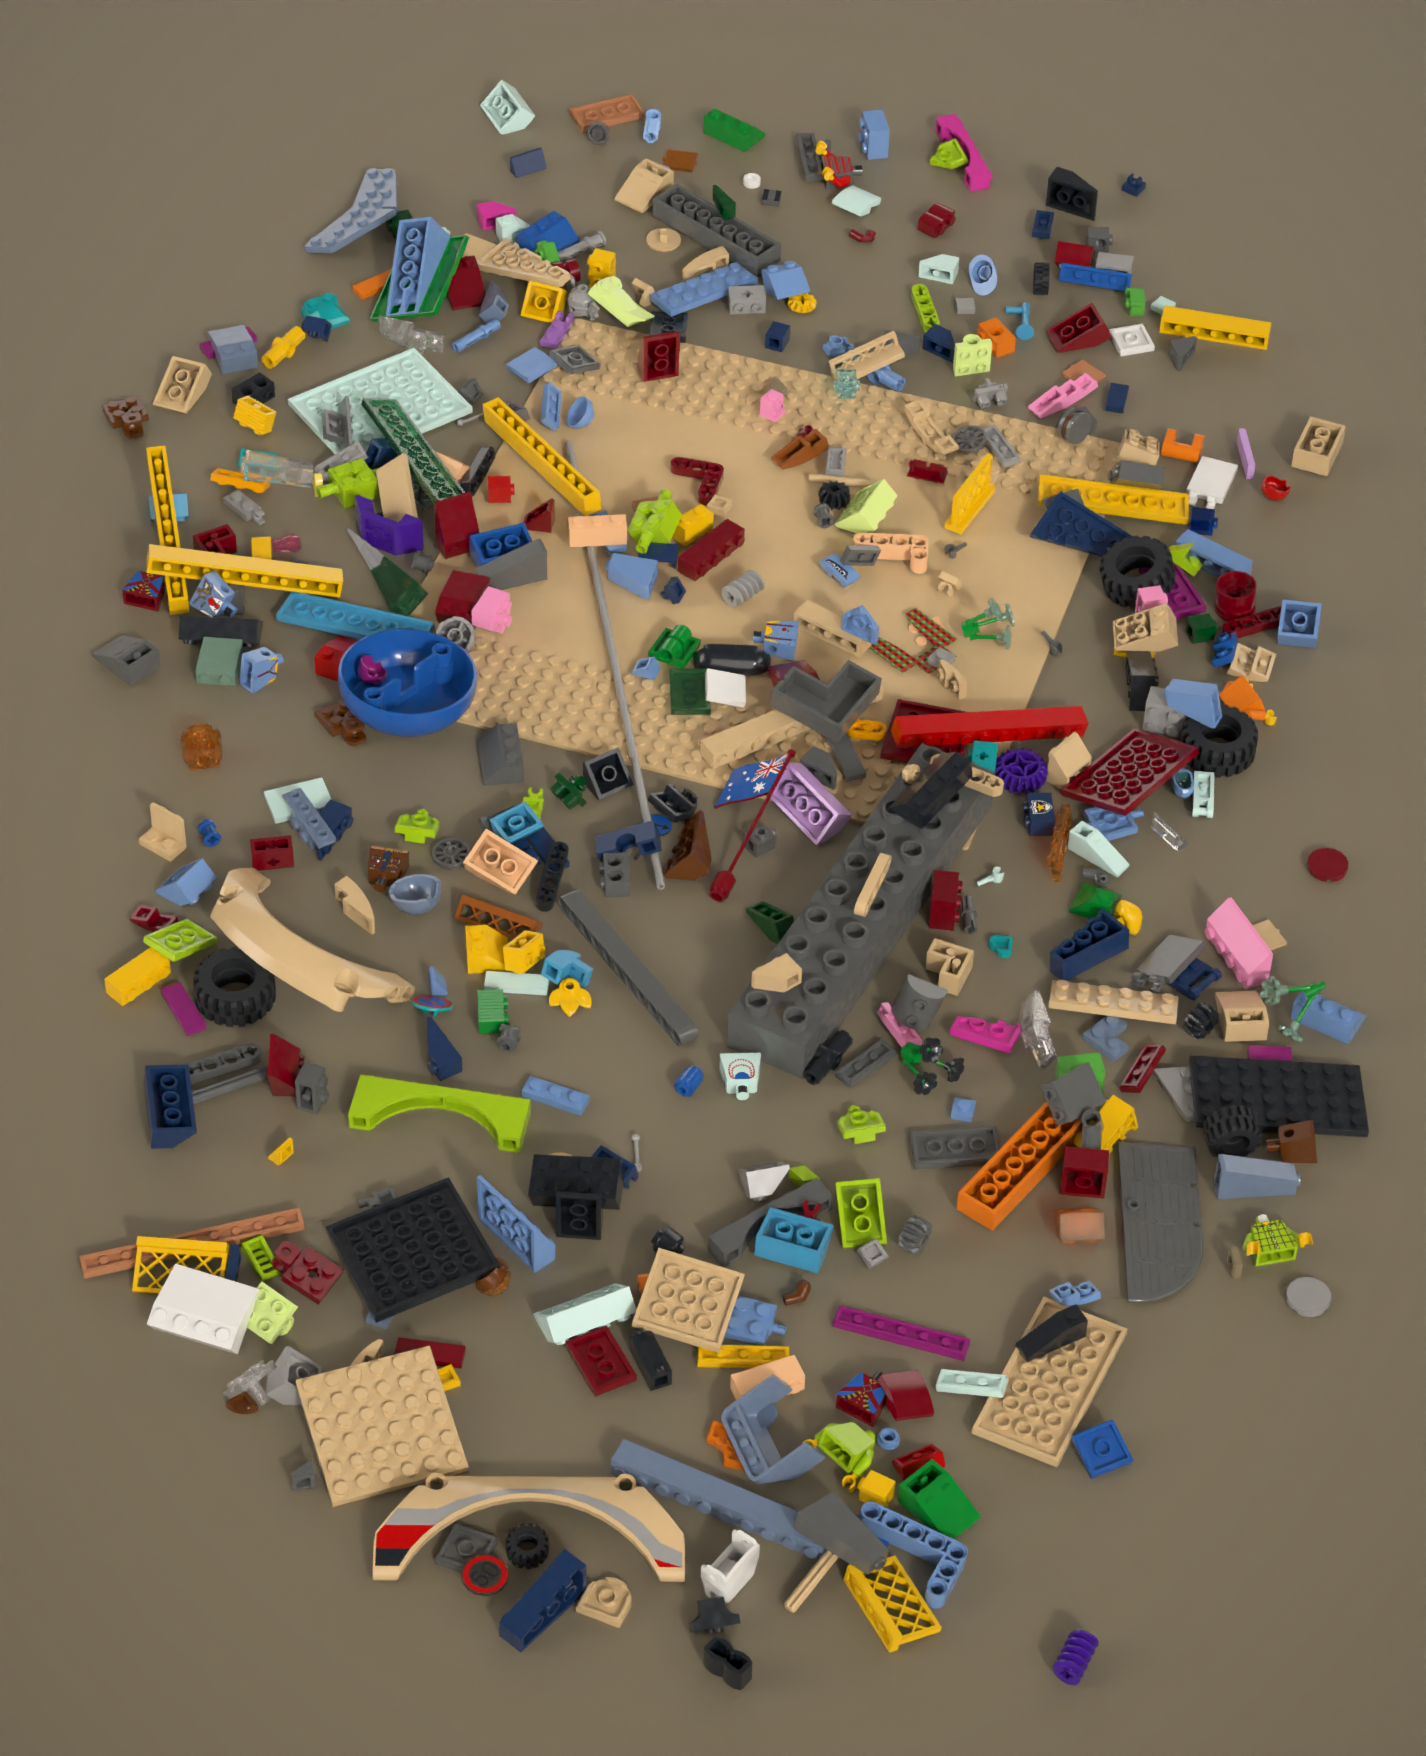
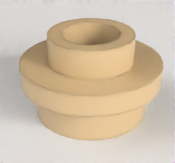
(911, 773)

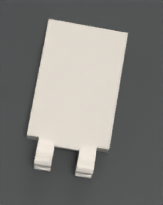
(1211, 481)

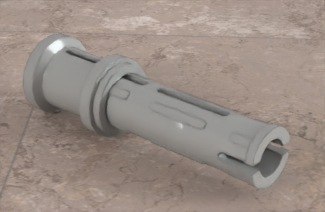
(587, 244)

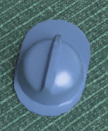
(983, 274)

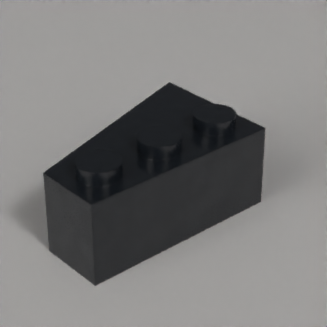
(1140, 676)

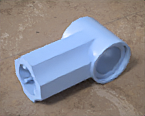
(652, 125)

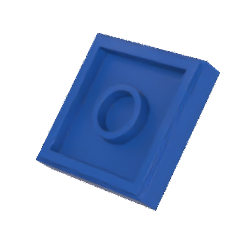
(1102, 1449)

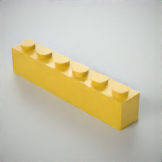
(1215, 327)

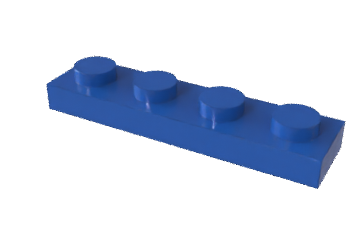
(1094, 277)

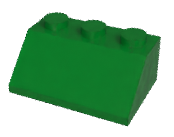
(731, 130)

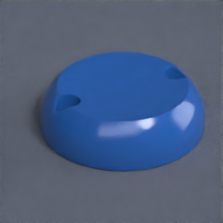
(425, 685)

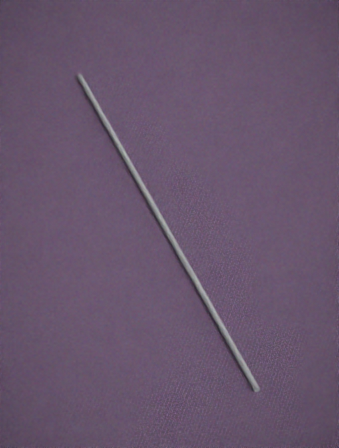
(619, 688)

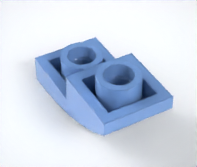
(1081, 1294)

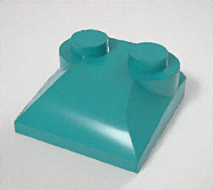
(327, 308)

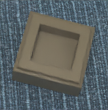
(1235, 1262)

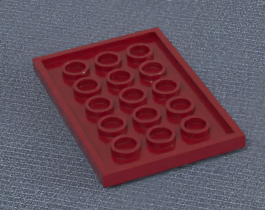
(1129, 771)

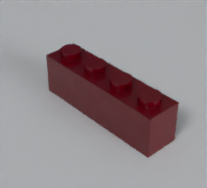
(711, 550)

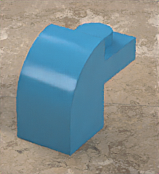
(564, 965)

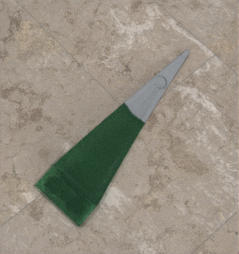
(398, 587)

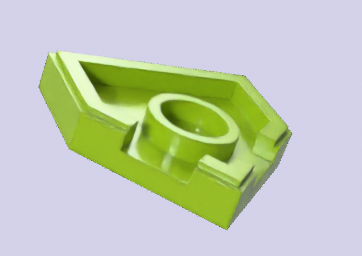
(949, 155)
(417, 826)
(860, 1125)

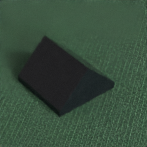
(606, 774)

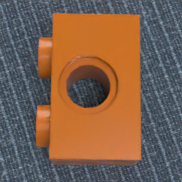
(1002, 339)

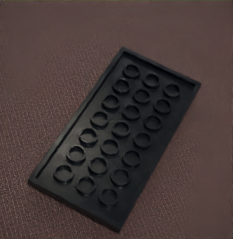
(1282, 1093)

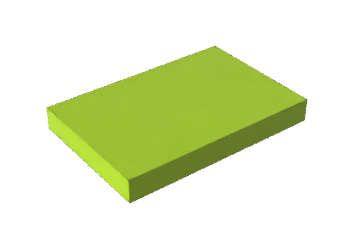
(180, 940)

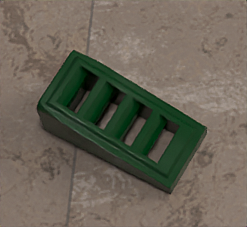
(724, 203)

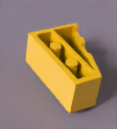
(1117, 1121)

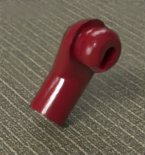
(868, 237)

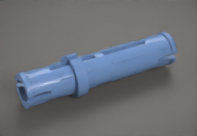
(481, 332)

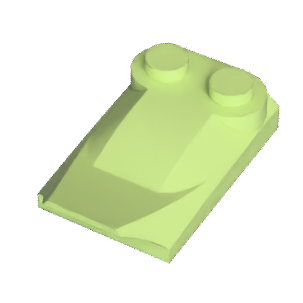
(612, 297)

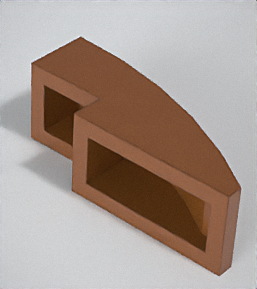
(801, 450)

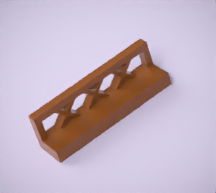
(495, 910)

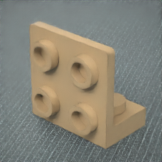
(166, 834)

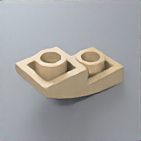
(952, 678)

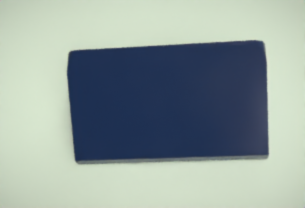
(527, 162)

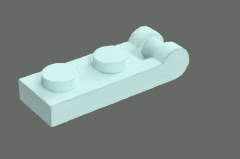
(1203, 794)

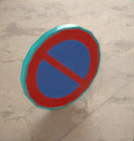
(431, 1003)

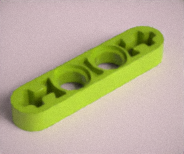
(924, 308)

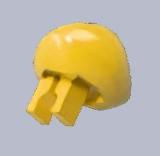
(1129, 916)

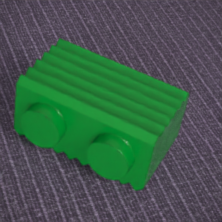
(491, 1011)

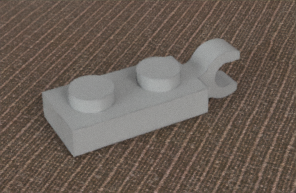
(244, 507)

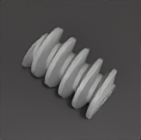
(742, 588)

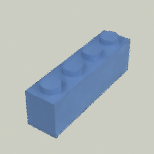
(1213, 556)

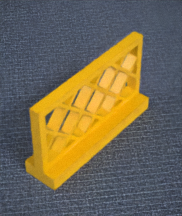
(971, 497)
(176, 1247)
(877, 1614)

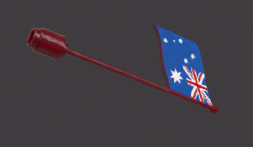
(744, 785)

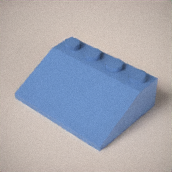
(513, 1227)

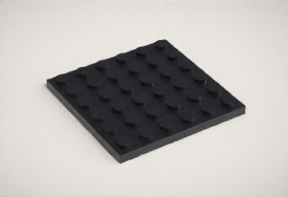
(412, 1249)

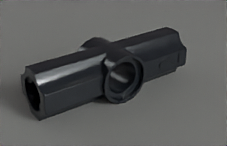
(827, 1057)

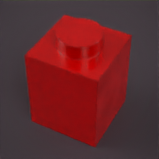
(500, 489)

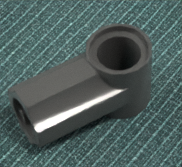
(1091, 1133)

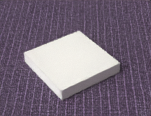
(1131, 340)
(725, 687)

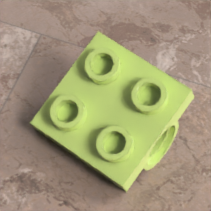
(972, 355)
(271, 1314)

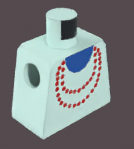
(740, 1073)

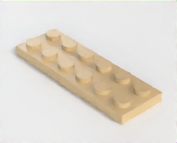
(1113, 1001)

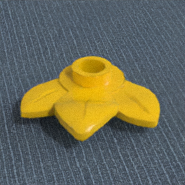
(570, 998)

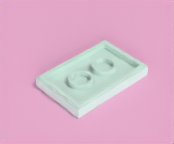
(313, 789)

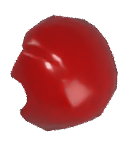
(1274, 488)

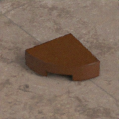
(242, 1404)

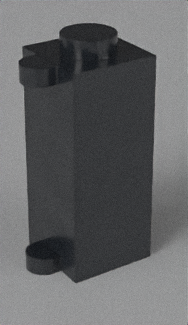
(650, 1359)

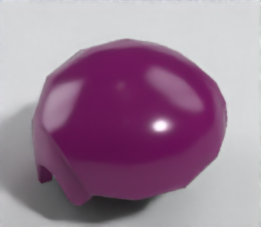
(371, 672)

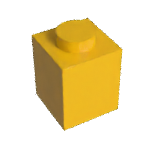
(876, 1489)

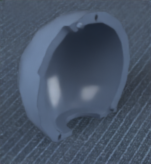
(416, 893)

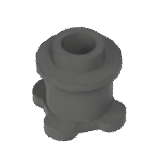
(422, 562)
(508, 1038)

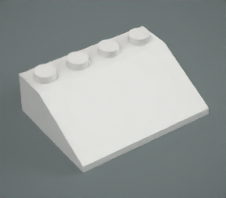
(204, 1308)

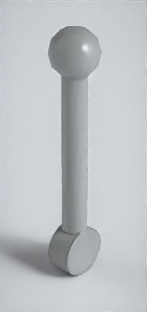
(460, 422)
(635, 1137)

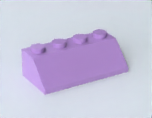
(809, 804)

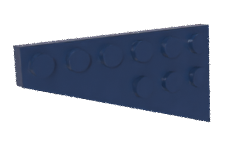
(1077, 527)

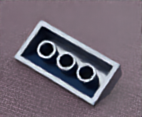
(169, 1105)

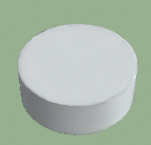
(751, 180)

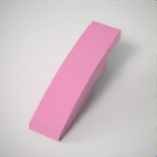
(1063, 396)

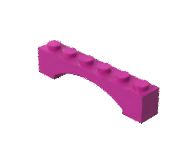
(977, 174)

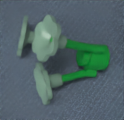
(972, 626)

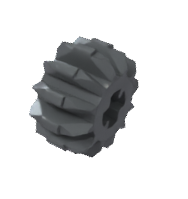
(915, 1235)

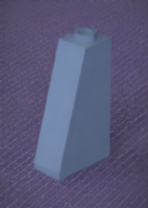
(1253, 1177)

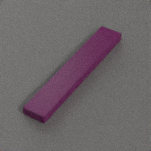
(901, 1333)

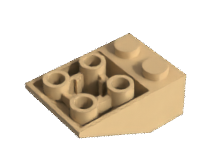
(644, 184)
(1138, 448)
(1146, 630)
(1242, 1016)

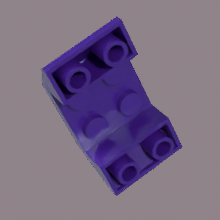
(387, 534)

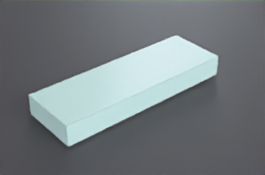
(516, 983)
(972, 1383)

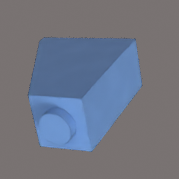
(633, 573)
(1195, 700)

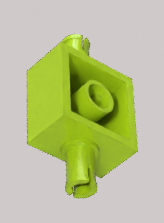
(350, 480)
(654, 521)

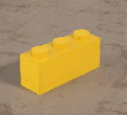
(137, 976)

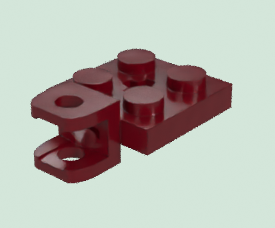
(297, 1267)

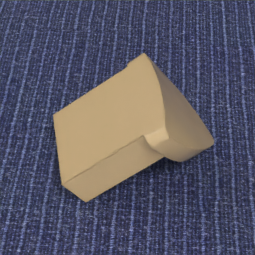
(643, 290)

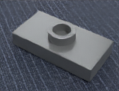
(835, 461)

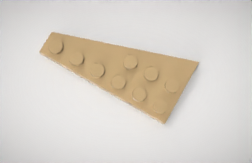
(512, 261)

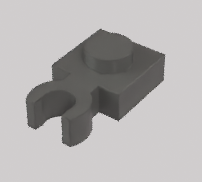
(378, 1198)

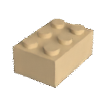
(1318, 446)

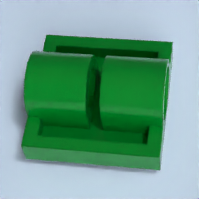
(675, 646)

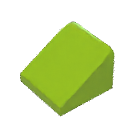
(801, 1175)

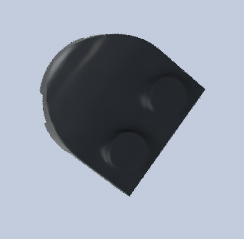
(674, 803)

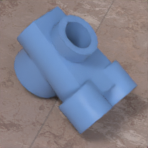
(837, 345)

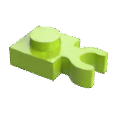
(535, 801)

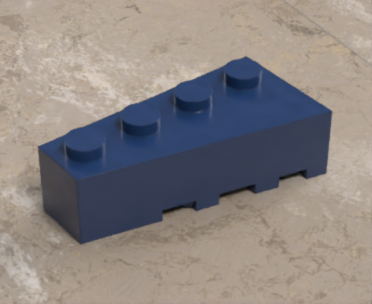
(1089, 946)
(544, 1601)

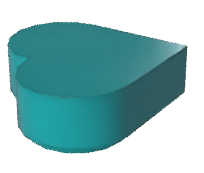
(1001, 945)

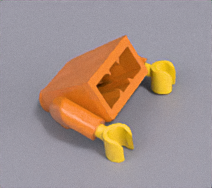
(1243, 696)

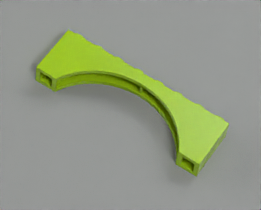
(381, 1098)

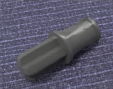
(969, 914)

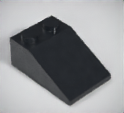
(1071, 194)
(579, 1215)

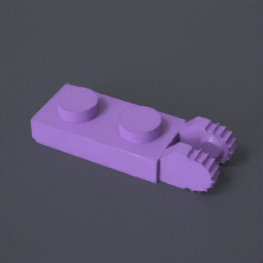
(557, 331)

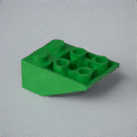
(937, 1500)

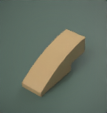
(706, 263)
(355, 903)

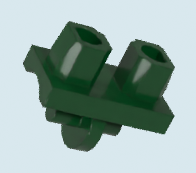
(572, 789)

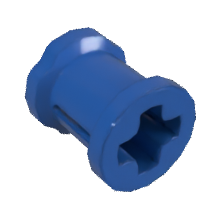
(209, 833)

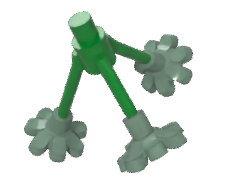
(1272, 992)

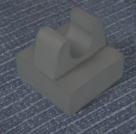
(471, 391)

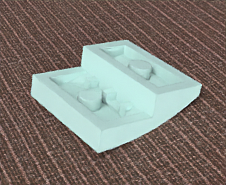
(856, 200)

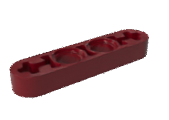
(1238, 627)

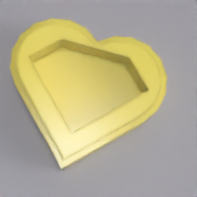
(317, 481)

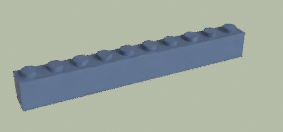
(712, 1496)

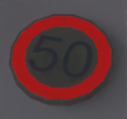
(485, 1575)

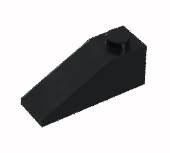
(1055, 1332)

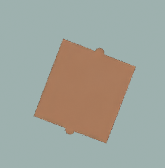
(1080, 368)

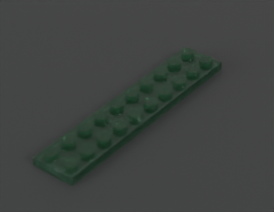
(407, 439)

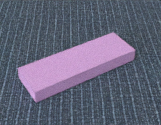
(1245, 453)

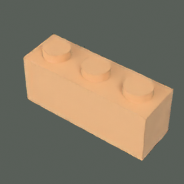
(597, 530)
(786, 1369)

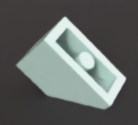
(509, 227)
(939, 268)

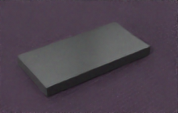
(953, 1147)

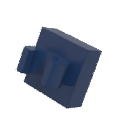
(1133, 186)
(673, 590)

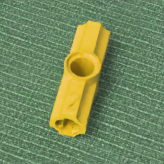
(283, 347)

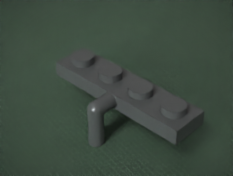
(809, 157)

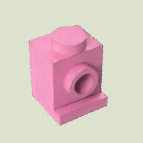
(772, 405)

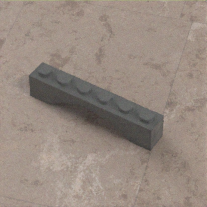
(730, 1242)

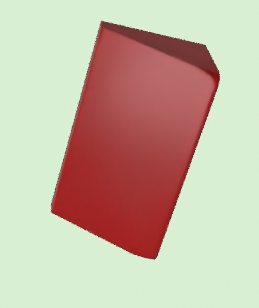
(911, 1462)

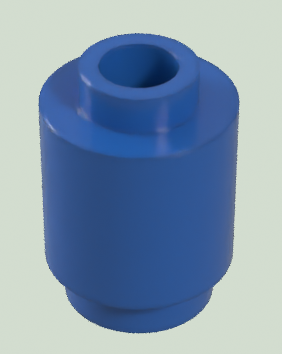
(689, 1081)

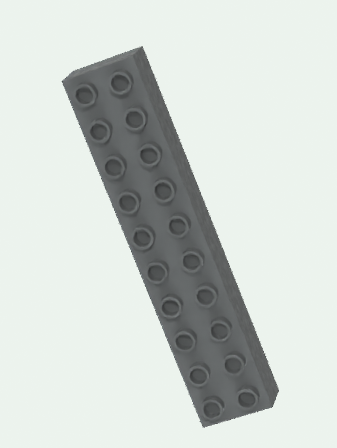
(846, 950)

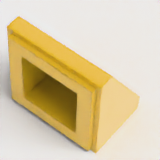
(283, 1152)

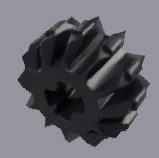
(834, 494)
(1201, 1020)

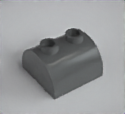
(917, 1003)

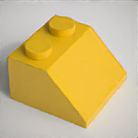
(543, 302)
(484, 949)

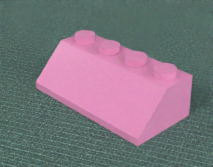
(1239, 944)

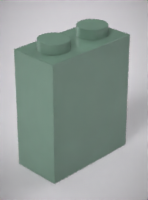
(219, 661)

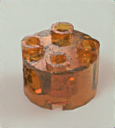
(201, 747)

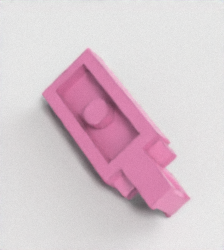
(900, 1032)

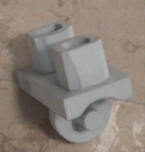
(990, 391)

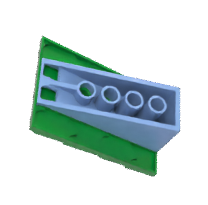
(420, 271)

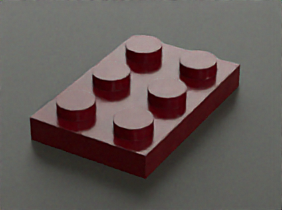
(601, 1361)

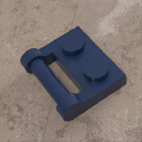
(1191, 975)

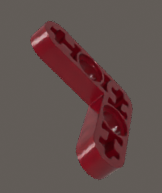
(679, 467)

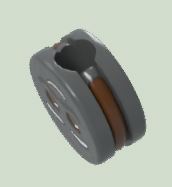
(1075, 425)

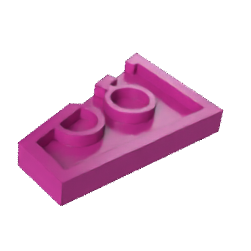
(993, 1035)

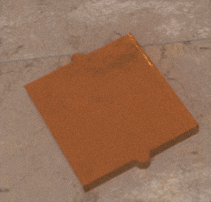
(680, 160)

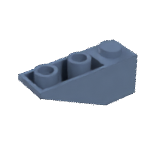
(494, 304)

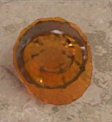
(496, 1281)

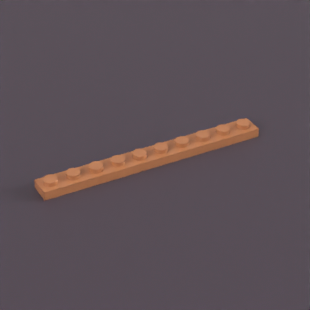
(231, 1233)

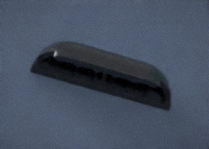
(736, 659)

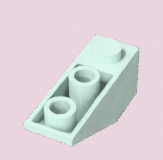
(1095, 848)

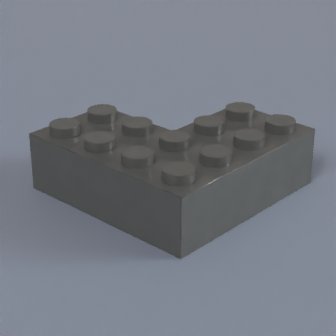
(823, 706)

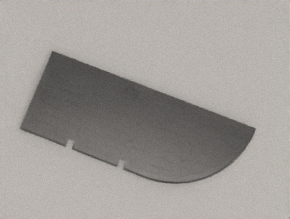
(1159, 1218)

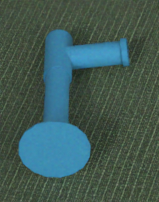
(1023, 331)

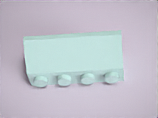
(586, 1313)

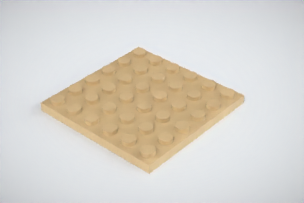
(381, 1425)

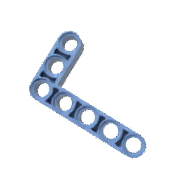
(920, 1546)

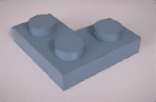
(1104, 1037)

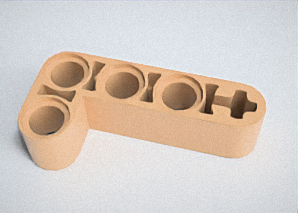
(898, 548)

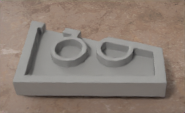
(1177, 1084)

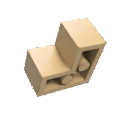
(951, 963)

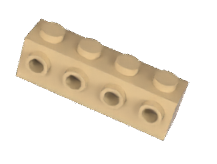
(828, 627)

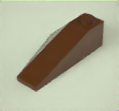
(691, 853)

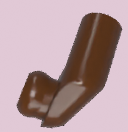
(799, 1295)

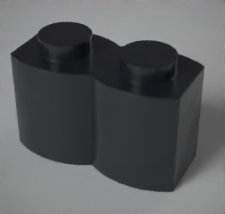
(727, 1663)

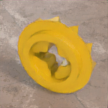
(796, 305)

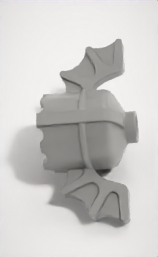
(581, 301)

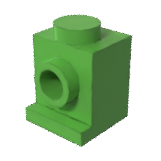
(547, 251)
(1135, 301)

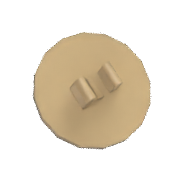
(663, 239)

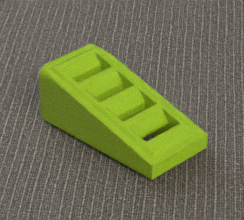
(256, 1243)

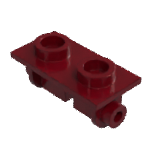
(919, 470)

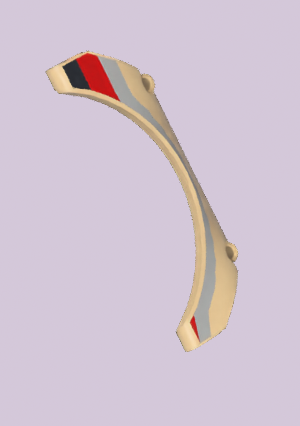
(429, 1511)

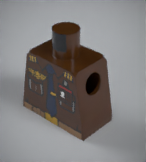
(386, 866)

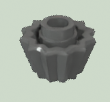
(598, 132)

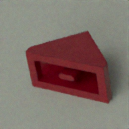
(542, 517)

